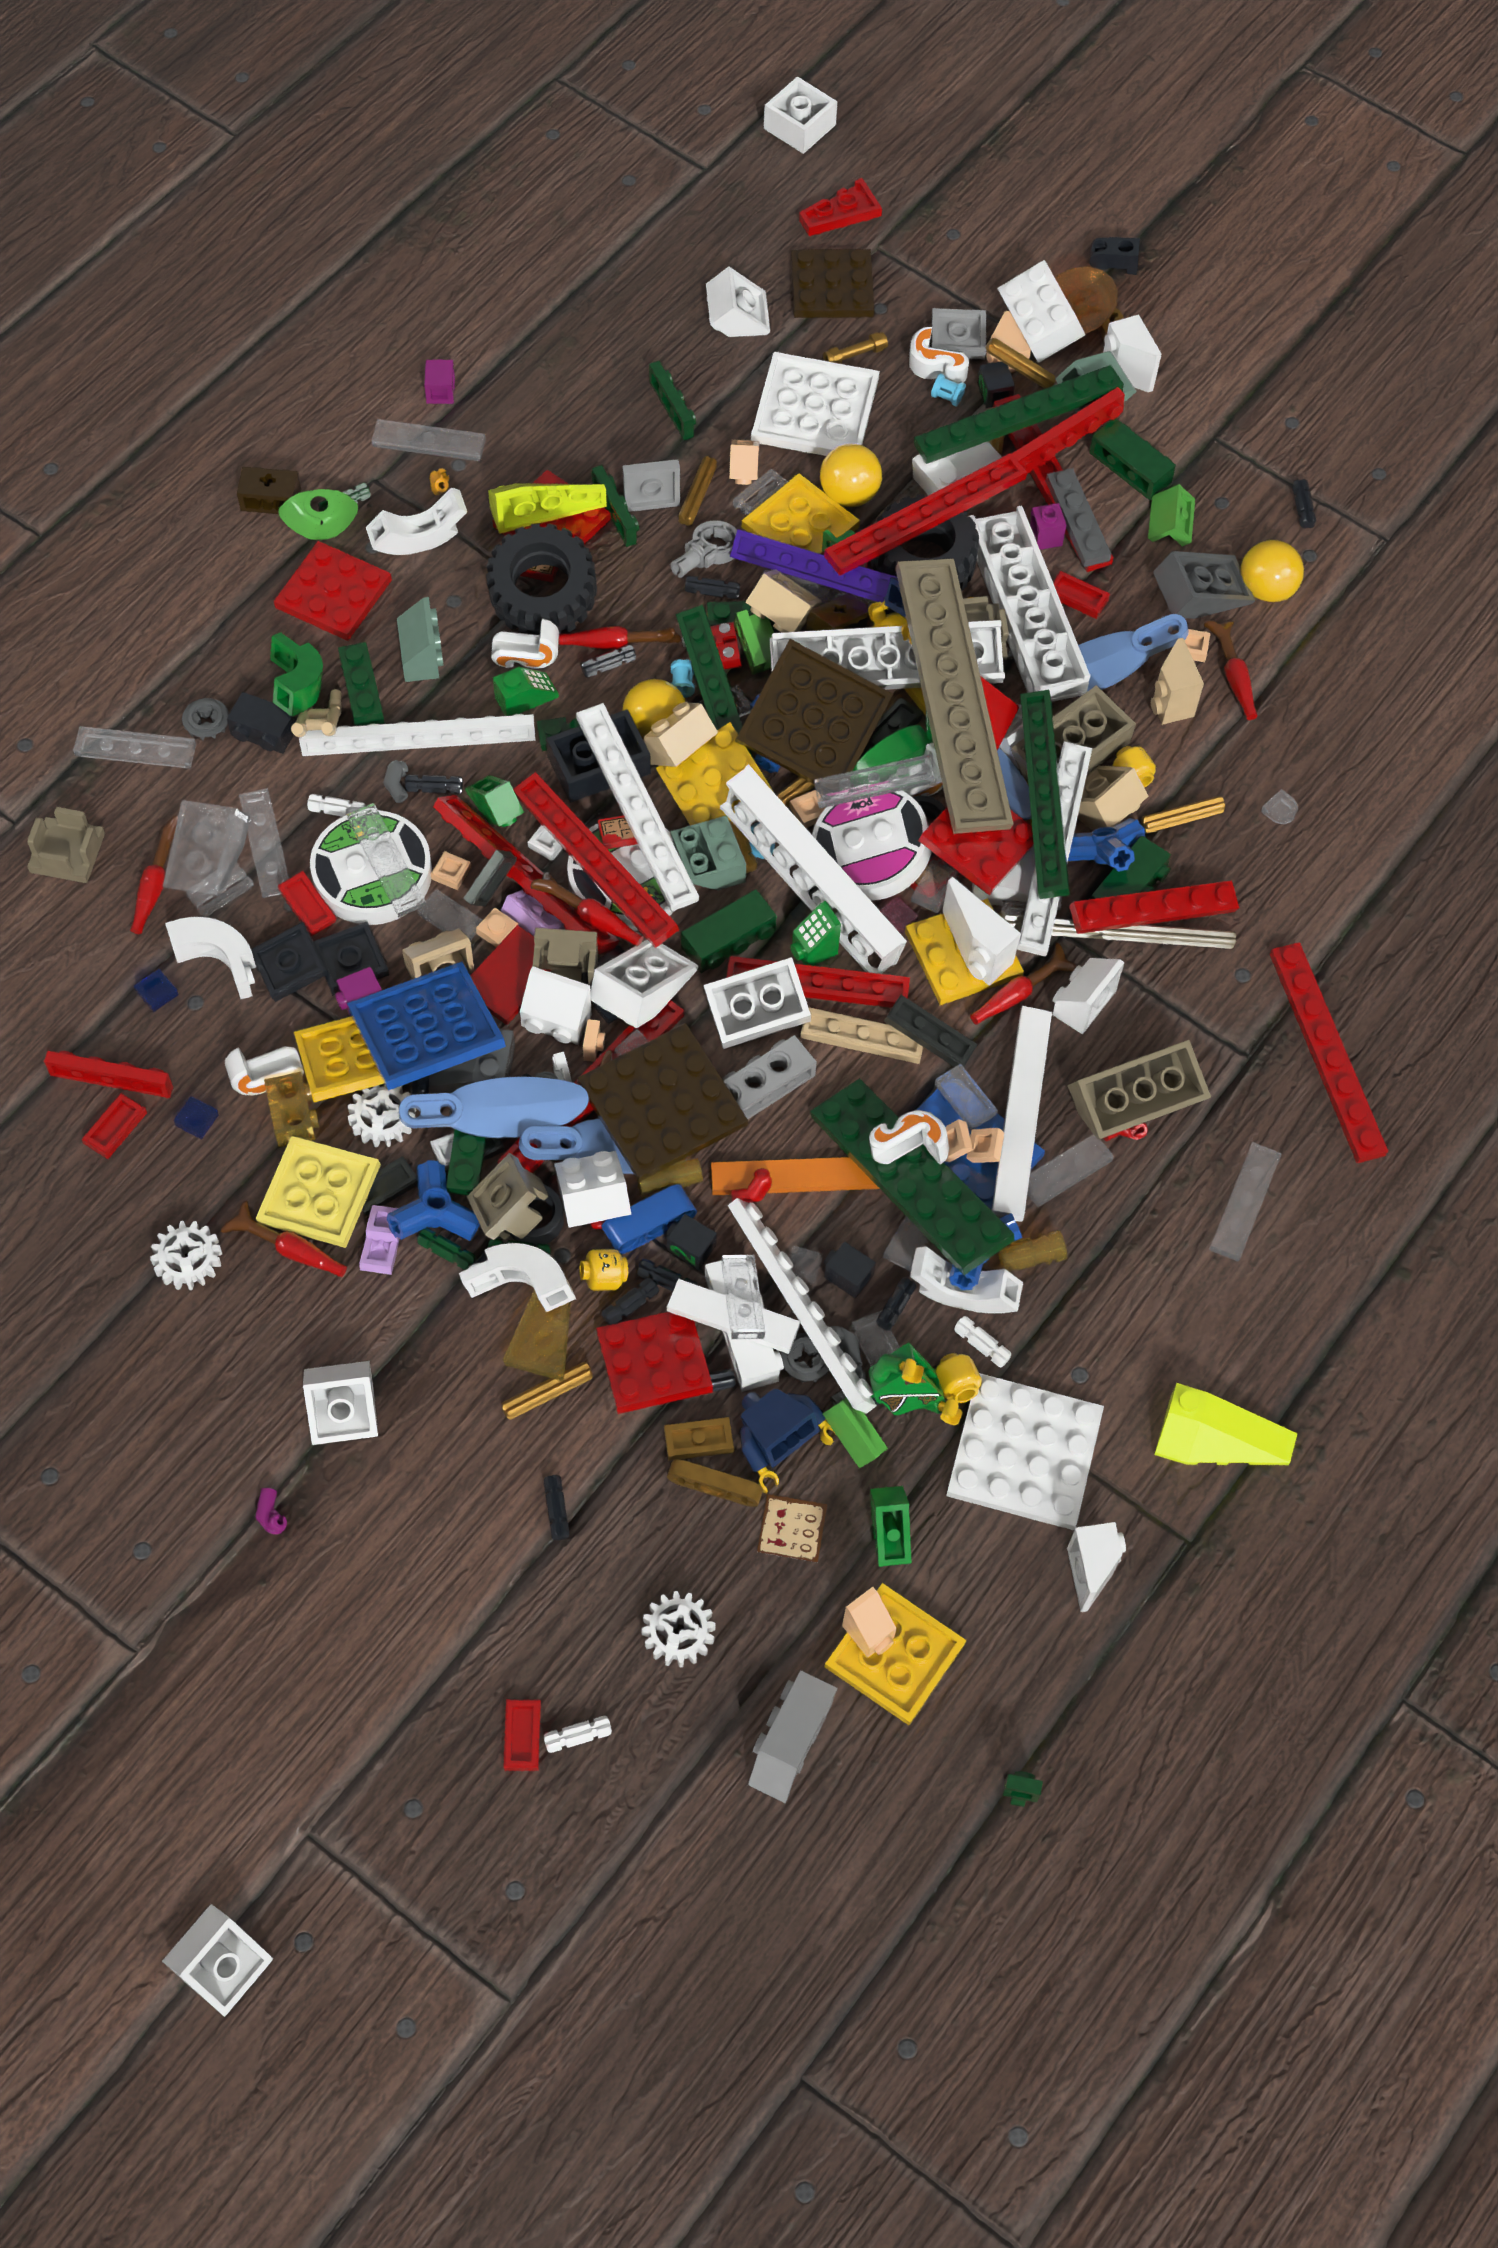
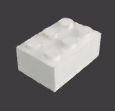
(1041, 311)
(757, 1003)

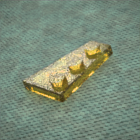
(540, 1340)

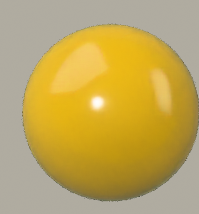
(851, 475)
(1272, 570)
(651, 702)

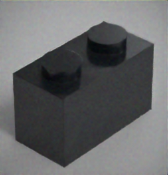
(261, 723)

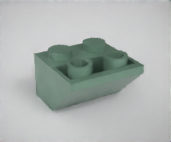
(1093, 363)
(420, 642)
(711, 854)

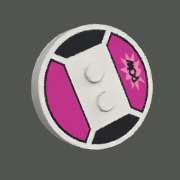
(876, 842)

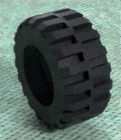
(955, 536)
(535, 548)

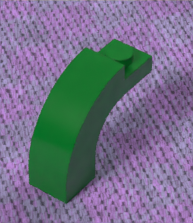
(302, 683)
(901, 745)

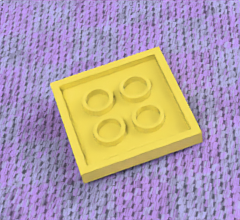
(318, 1191)

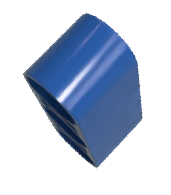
(648, 1219)

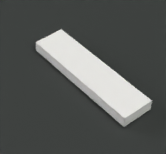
(711, 1309)

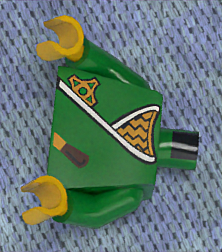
(909, 1383)

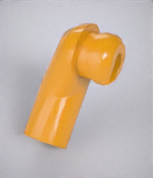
(439, 481)

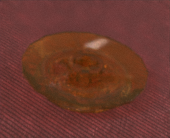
(1090, 295)

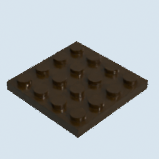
(813, 715)
(662, 1102)

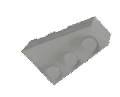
(790, 1735)

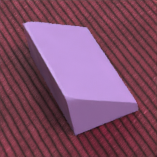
(529, 913)

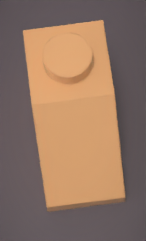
(1010, 334)
(744, 461)
(869, 1623)

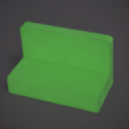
(1172, 515)
(755, 640)
(855, 1432)

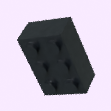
(577, 765)

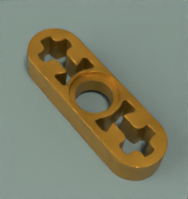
(715, 1483)

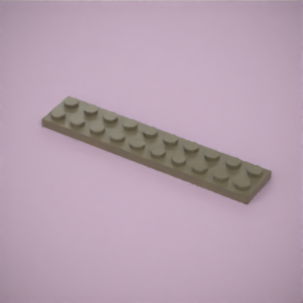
(954, 696)

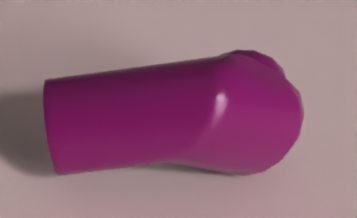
(267, 1515)

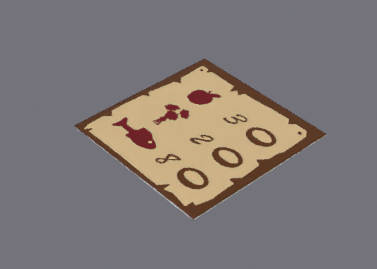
(792, 1528)

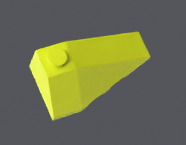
(538, 503)
(1213, 1430)

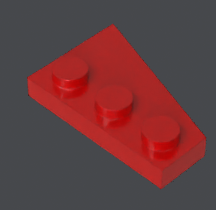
(845, 209)

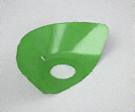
(307, 522)

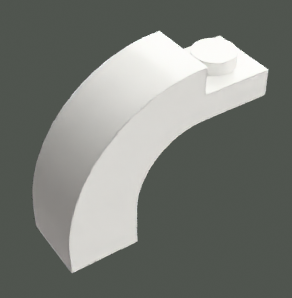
(418, 532)
(213, 938)
(520, 1264)
(995, 1293)

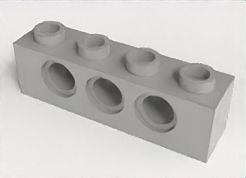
(788, 1054)

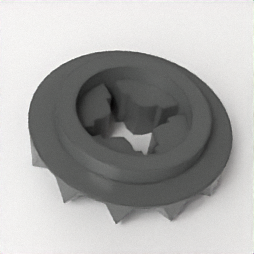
(205, 708)
(800, 1369)

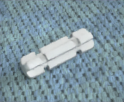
(332, 805)
(982, 1341)
(577, 1734)

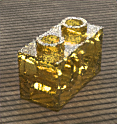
(286, 1110)

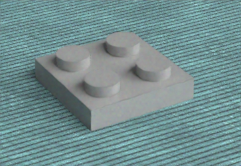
(960, 331)
(651, 485)

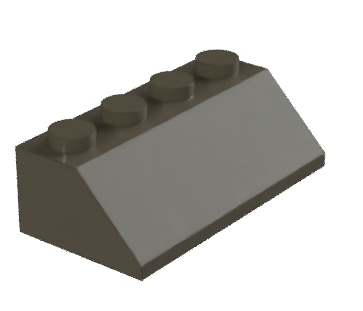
(1087, 722)
(1140, 1090)

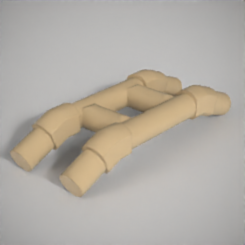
(320, 719)

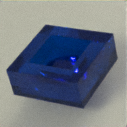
(156, 990)
(196, 1117)

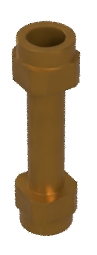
(876, 343)

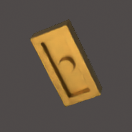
(698, 1438)

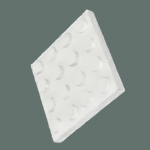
(814, 404)
(1026, 1452)

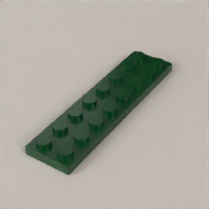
(915, 1182)

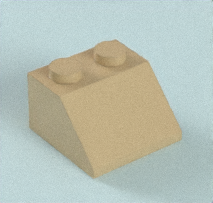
(782, 601)
(1177, 686)
(679, 734)
(1110, 796)
(438, 953)

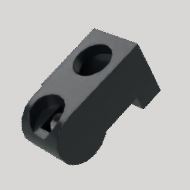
(1115, 253)

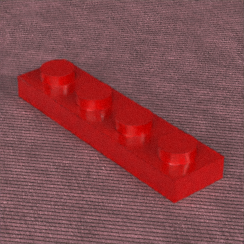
(99, 1072)

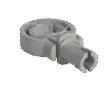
(702, 553)

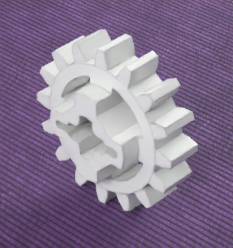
(378, 1110)
(172, 1254)
(666, 1623)

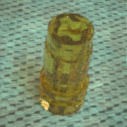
(683, 1173)
(1029, 1252)

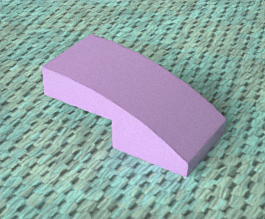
(380, 1243)

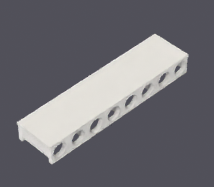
(1034, 614)
(885, 657)
(814, 869)

